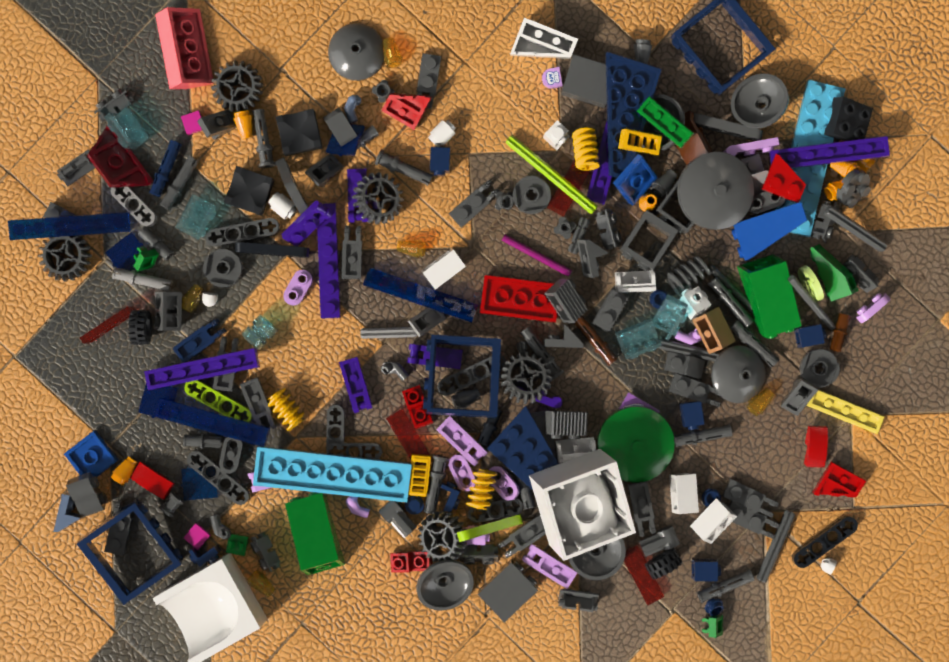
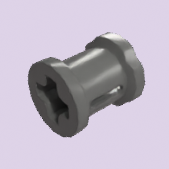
(171, 504)

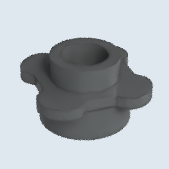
(383, 85)
(507, 204)
(559, 228)

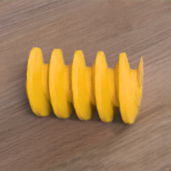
(585, 150)
(286, 409)
(481, 490)

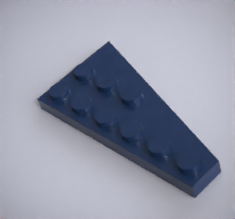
(626, 89)
(523, 447)

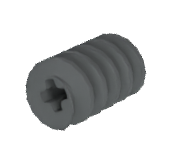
(687, 273)

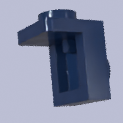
(453, 501)
(209, 556)

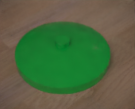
(638, 442)

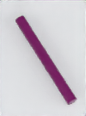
(536, 255)

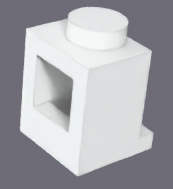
(556, 135)

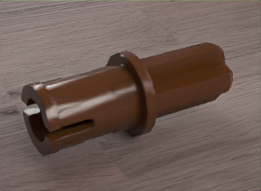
(840, 332)

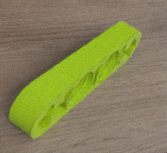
(220, 399)
(489, 528)

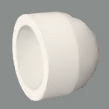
(209, 299)
(828, 565)

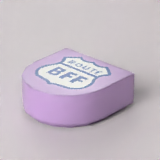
(552, 78)

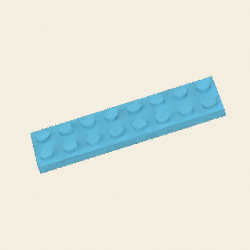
(809, 131)
(332, 474)

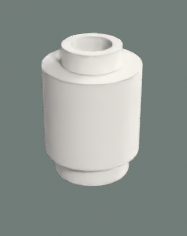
(442, 133)
(283, 206)

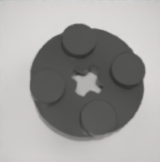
(855, 187)
(525, 204)
(216, 259)
(828, 362)

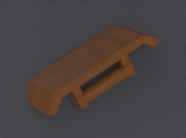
(697, 143)

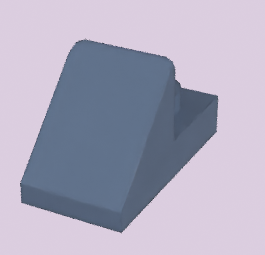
(65, 517)

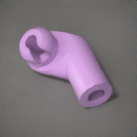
(690, 338)
(354, 507)

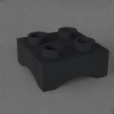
(848, 119)
(299, 132)
(249, 191)

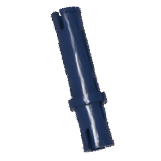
(163, 173)

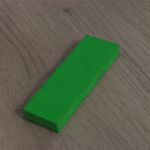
(665, 122)

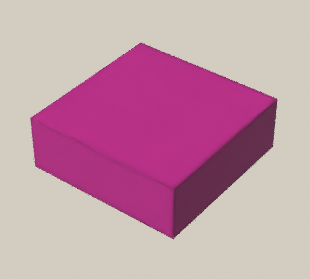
(190, 122)
(197, 536)

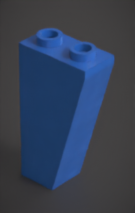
(764, 230)

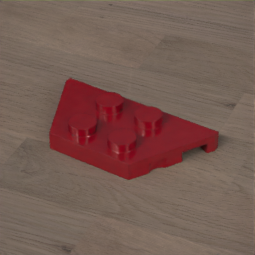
(117, 164)

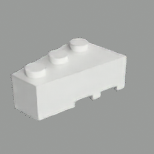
(542, 41)

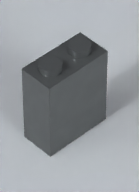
(586, 81)
(508, 590)

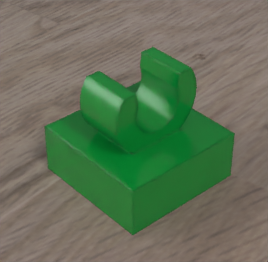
(145, 258)
(237, 544)
(715, 626)

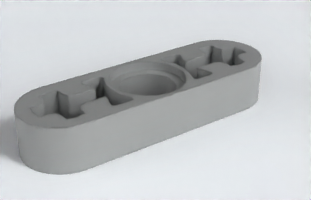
(140, 218)

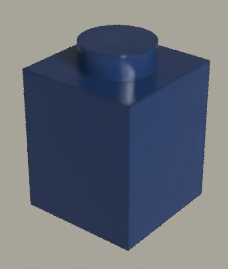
(439, 161)
(810, 336)
(691, 414)
(705, 570)

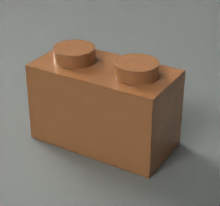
(713, 330)

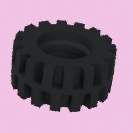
(140, 327)
(663, 563)

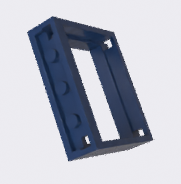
(745, 24)
(495, 343)
(106, 570)

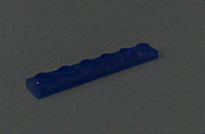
(68, 225)
(420, 295)
(212, 422)

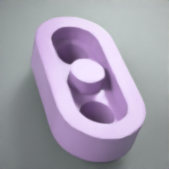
(299, 288)
(877, 303)
(462, 472)
(504, 483)

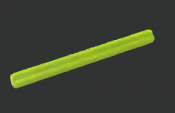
(551, 174)

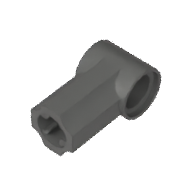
(395, 514)
(663, 539)

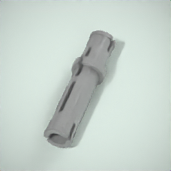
(141, 279)

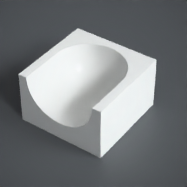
(582, 504)
(213, 608)

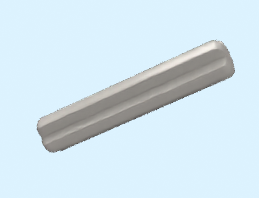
(394, 332)

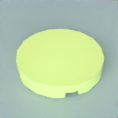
(810, 281)

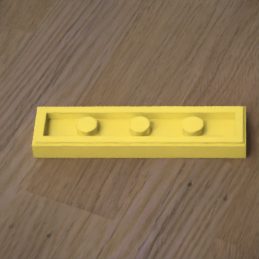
(846, 411)

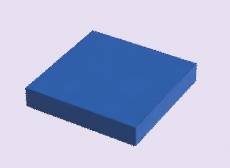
(635, 179)
(91, 455)

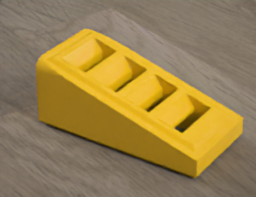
(624, 136)
(414, 490)

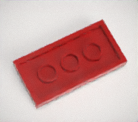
(517, 299)

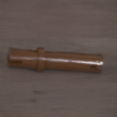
(609, 358)

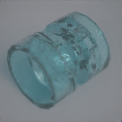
(259, 332)

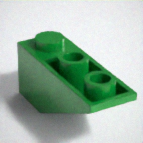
(836, 277)

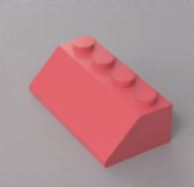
(184, 48)

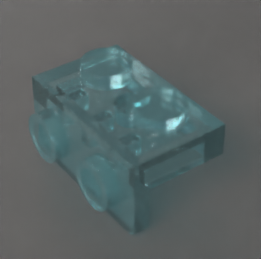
(127, 128)
(196, 217)
(670, 315)
(638, 339)

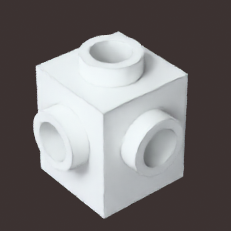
(696, 300)

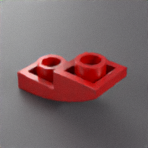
(414, 402)
(817, 446)
(151, 480)
(409, 561)

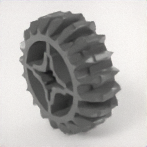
(238, 78)
(376, 213)
(62, 262)
(539, 372)
(432, 536)

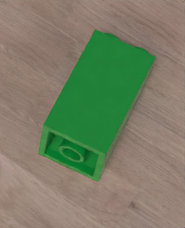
(770, 295)
(314, 534)

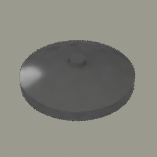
(715, 190)

